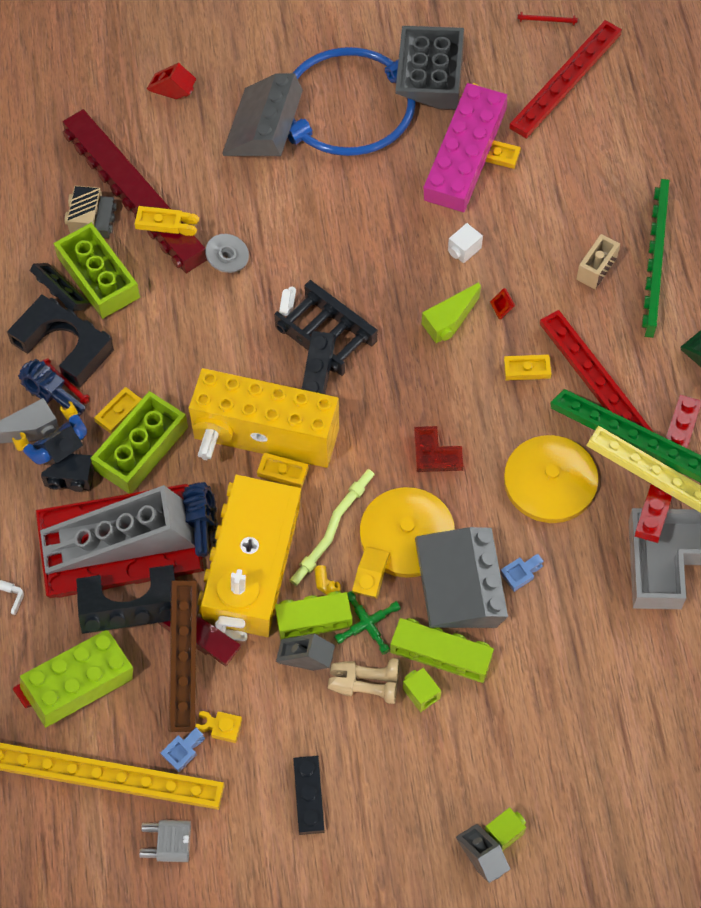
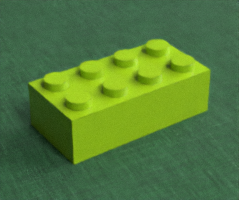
(97, 270)
(139, 442)
(76, 678)

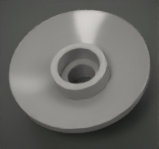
(228, 246)

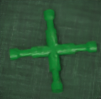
(367, 622)

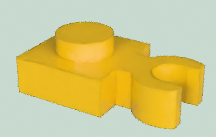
(223, 727)

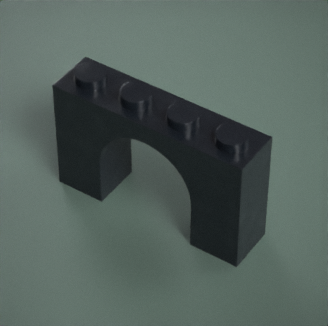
(48, 316)
(102, 614)

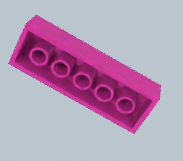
(465, 147)

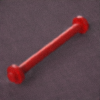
(547, 18)
(84, 399)

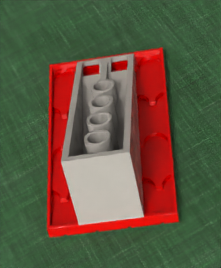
(116, 540)

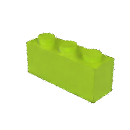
(313, 615)

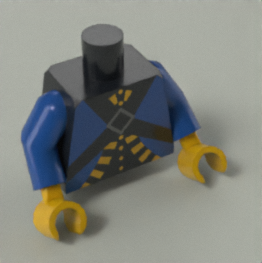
(57, 443)

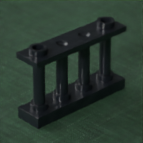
(330, 308)

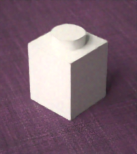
(465, 243)

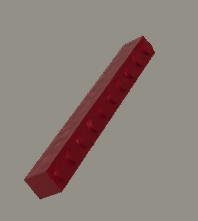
(129, 185)

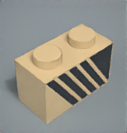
(83, 207)
(598, 261)

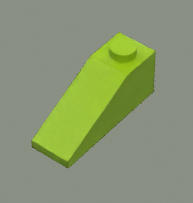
(446, 317)

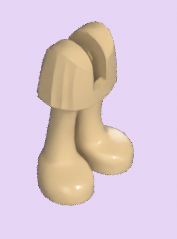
(351, 672)

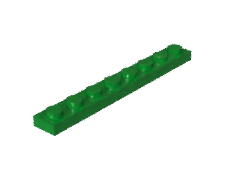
(654, 265)
(656, 446)

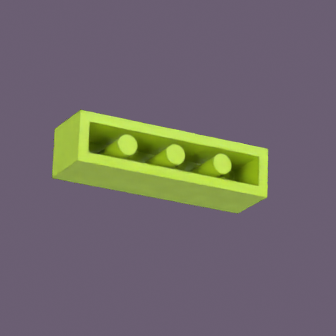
(441, 649)

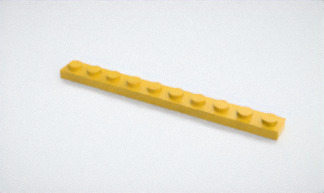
(111, 776)

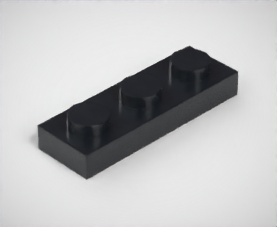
(59, 286)
(318, 362)
(308, 795)

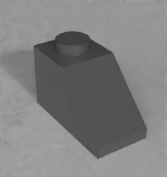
(306, 652)
(483, 853)

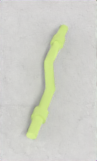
(309, 562)

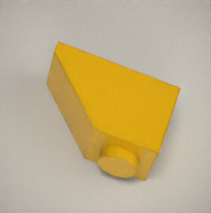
(370, 573)

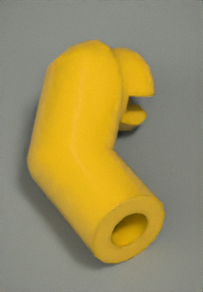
(324, 584)

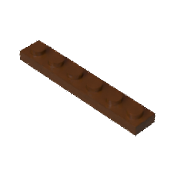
(182, 656)

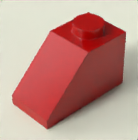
(172, 82)

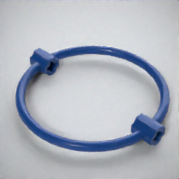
(301, 129)

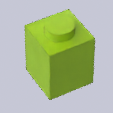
(421, 689)
(506, 828)

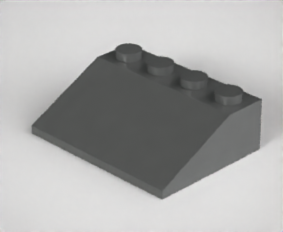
(431, 65)
(264, 117)
(461, 579)

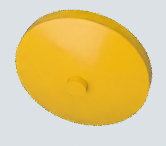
(550, 479)
(396, 520)

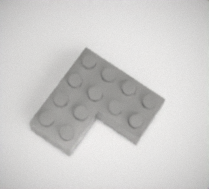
(659, 566)

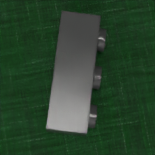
(105, 216)

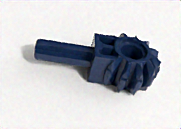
(46, 384)
(200, 514)

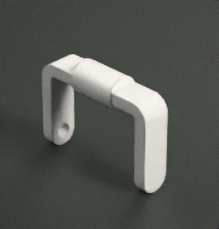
(287, 301)
(11, 588)
(224, 621)

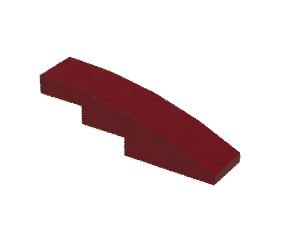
(212, 641)

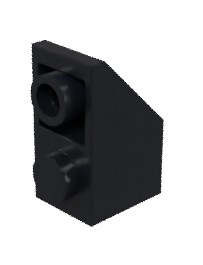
(72, 473)

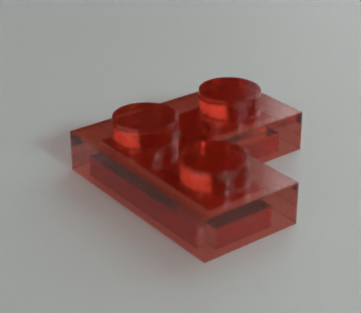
(431, 456)

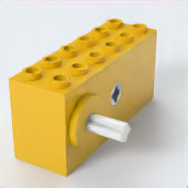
(263, 418)
(250, 554)

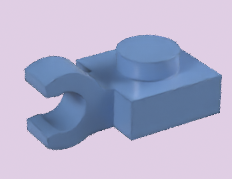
(520, 573)
(181, 751)

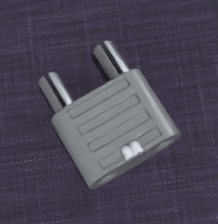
(172, 841)

